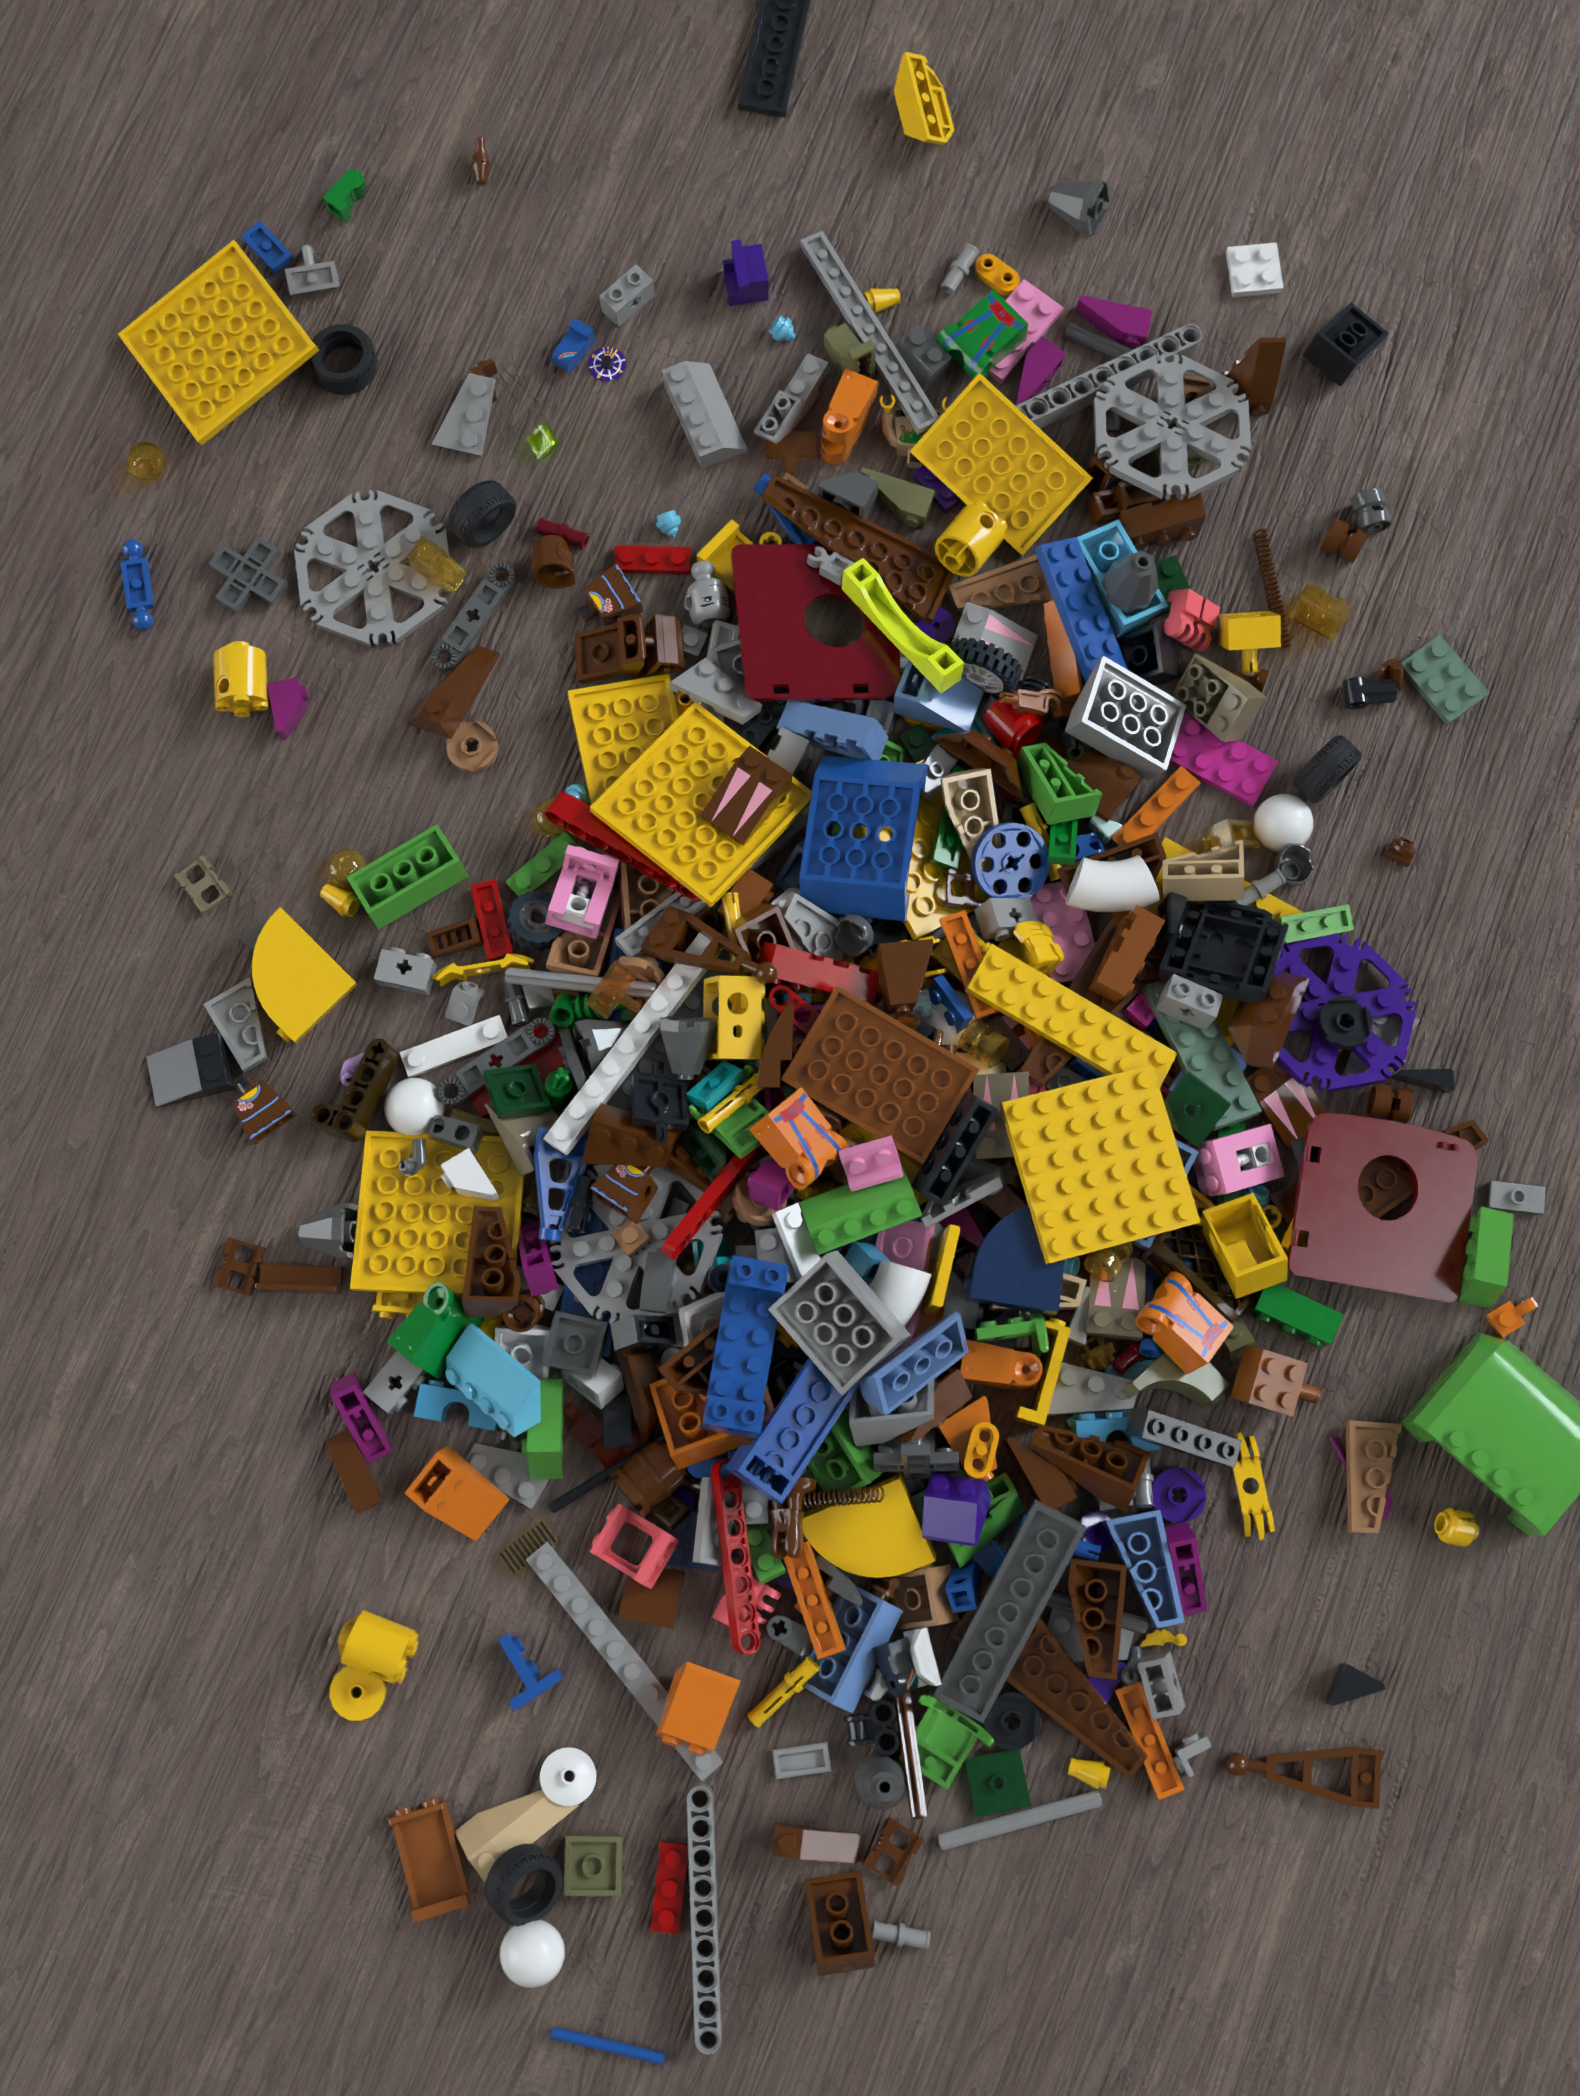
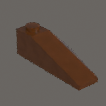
(1259, 373)
(451, 698)
(1101, 773)
(491, 1268)
(1100, 1467)
(1097, 1605)

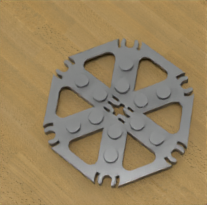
(1172, 444)
(361, 581)
(625, 1269)

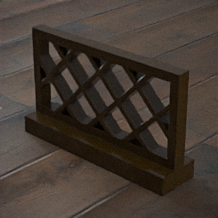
(1164, 1261)

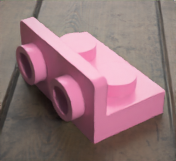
(871, 1163)

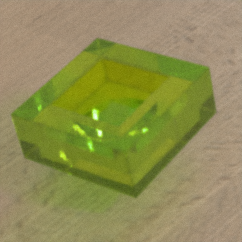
(542, 441)

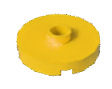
(347, 1704)

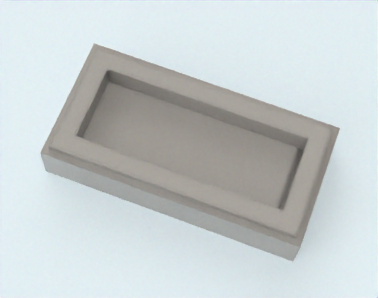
(801, 1760)

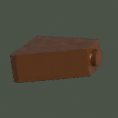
(902, 973)

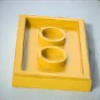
(941, 1269)

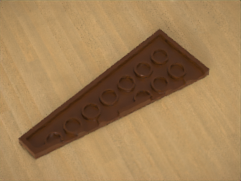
(907, 569)
(1048, 1057)
(1383, 1180)
(1063, 1691)

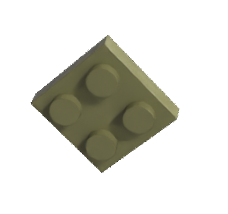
(593, 1865)

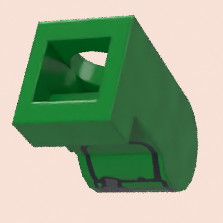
(345, 194)

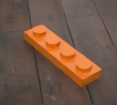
(1158, 807)
(965, 955)
(814, 1603)
(1148, 1734)

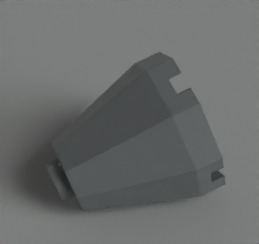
(1080, 203)
(1131, 582)
(595, 1040)
(687, 1043)
(331, 1230)

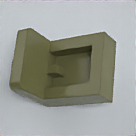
(1237, 1340)

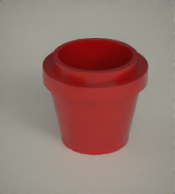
(1012, 727)

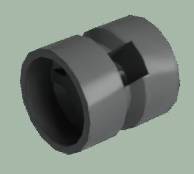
(1370, 510)

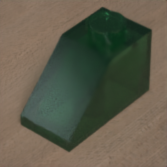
(705, 1150)

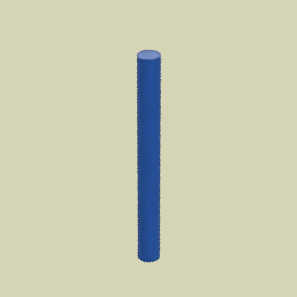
(607, 2045)

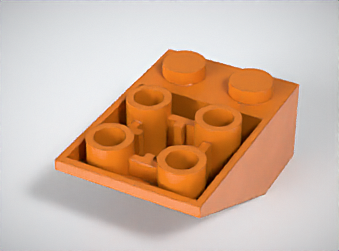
(457, 1494)

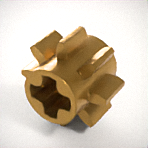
(1098, 1353)

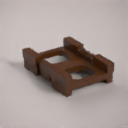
(968, 900)
(231, 1264)
(901, 1856)

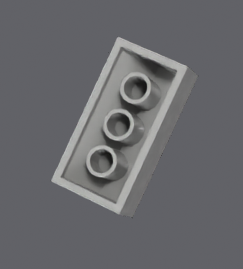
(703, 412)

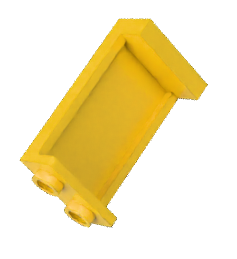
(719, 552)
(1049, 1377)

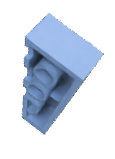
(835, 730)
(1145, 1551)

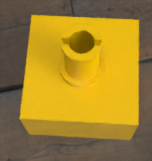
(1248, 633)

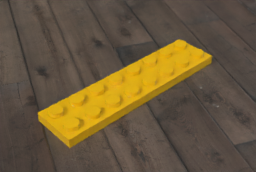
(1065, 1016)

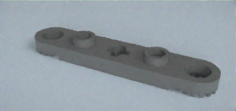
(461, 631)
(513, 1050)

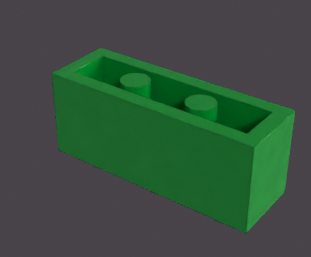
(1297, 1315)

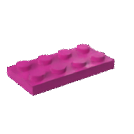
(1224, 765)

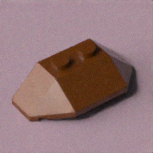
(978, 751)
(1147, 847)
(1263, 1025)
(691, 1366)
(638, 1372)

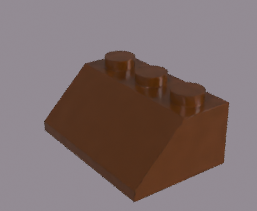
(760, 926)

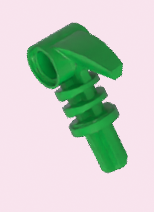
(576, 1010)
(559, 1088)

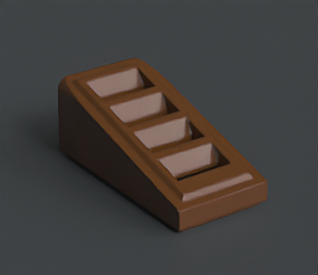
(453, 929)

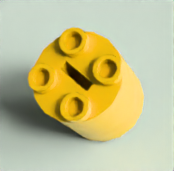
(970, 539)
(240, 679)
(377, 1646)

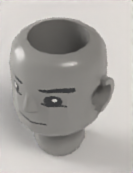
(706, 596)

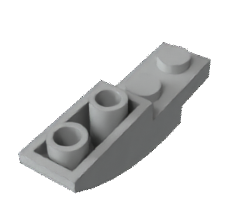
(793, 404)

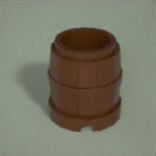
(649, 1477)

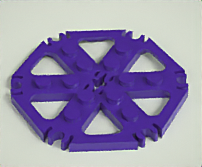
(1340, 982)

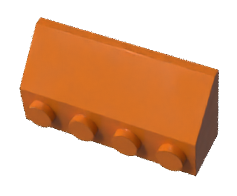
(1064, 666)

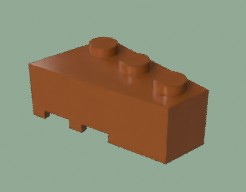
(1126, 954)

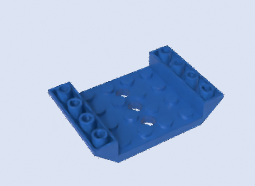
(864, 873)

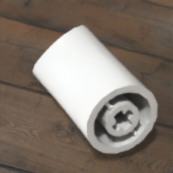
(1112, 885)
(900, 1288)

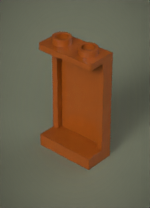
(431, 1859)

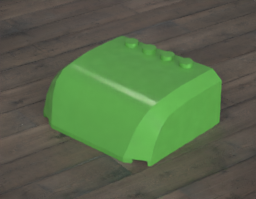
(1507, 1429)

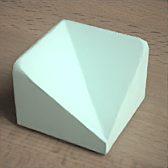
(1105, 829)

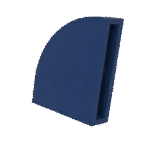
(1012, 1268)

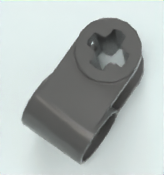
(795, 1637)

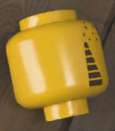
(1456, 1527)

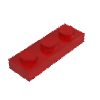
(653, 559)
(492, 919)
(669, 1887)

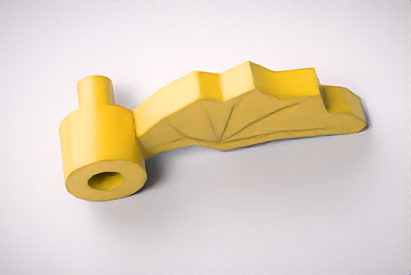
(1162, 1637)

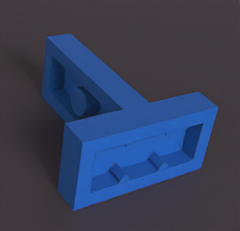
(527, 1671)

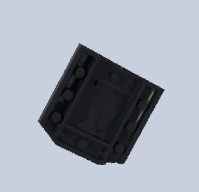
(1226, 949)

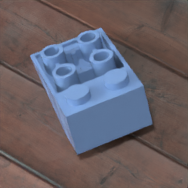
(923, 702)

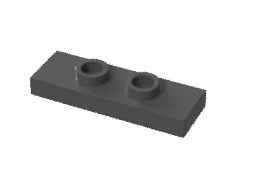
(571, 1057)

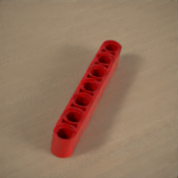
(577, 819)

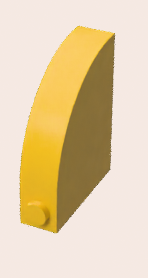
(295, 977)
(872, 1537)

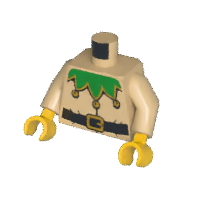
(900, 431)

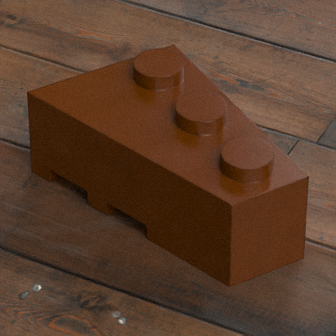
(1164, 522)
(618, 1142)

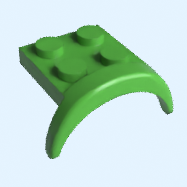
(735, 1129)
(1014, 1328)
(945, 1740)

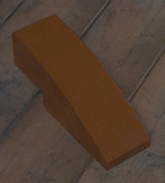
(1107, 504)
(776, 1050)
(354, 1472)

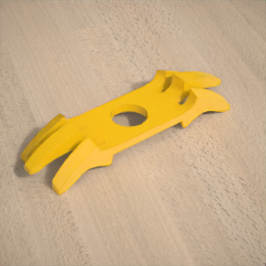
(454, 972)
(1254, 1502)

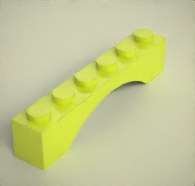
(929, 656)

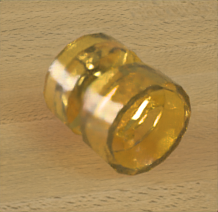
(982, 1041)
(1108, 1262)

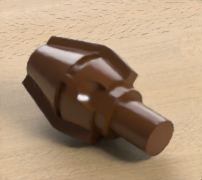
(480, 161)

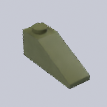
(904, 499)

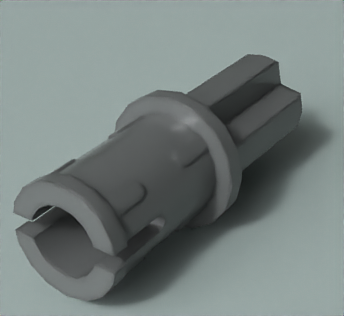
(515, 1001)

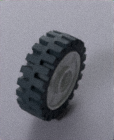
(987, 666)

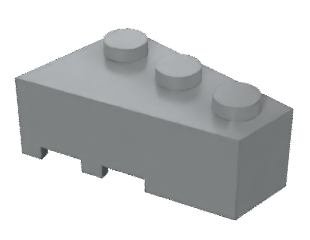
(791, 753)

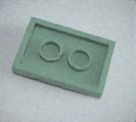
(1443, 680)

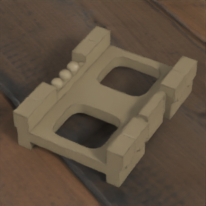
(210, 879)

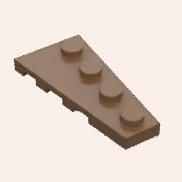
(1003, 587)
(1369, 1463)

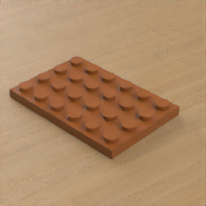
(880, 1074)

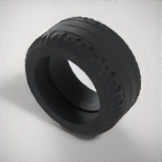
(349, 381)
(482, 513)
(1327, 769)
(506, 1873)

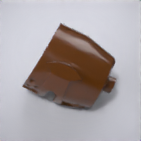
(551, 558)

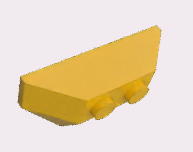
(922, 101)

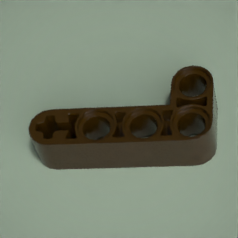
(377, 1061)

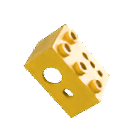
(740, 1028)
(1243, 1249)

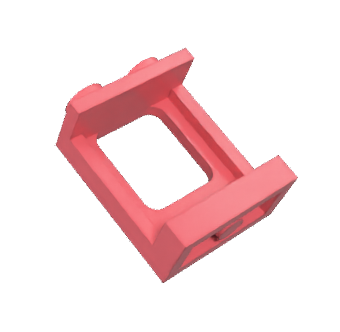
(655, 1558)

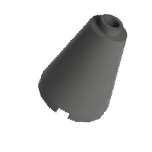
(873, 1771)

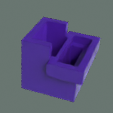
(746, 274)

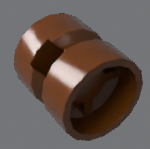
(1344, 540)
(1381, 1100)
(526, 1313)

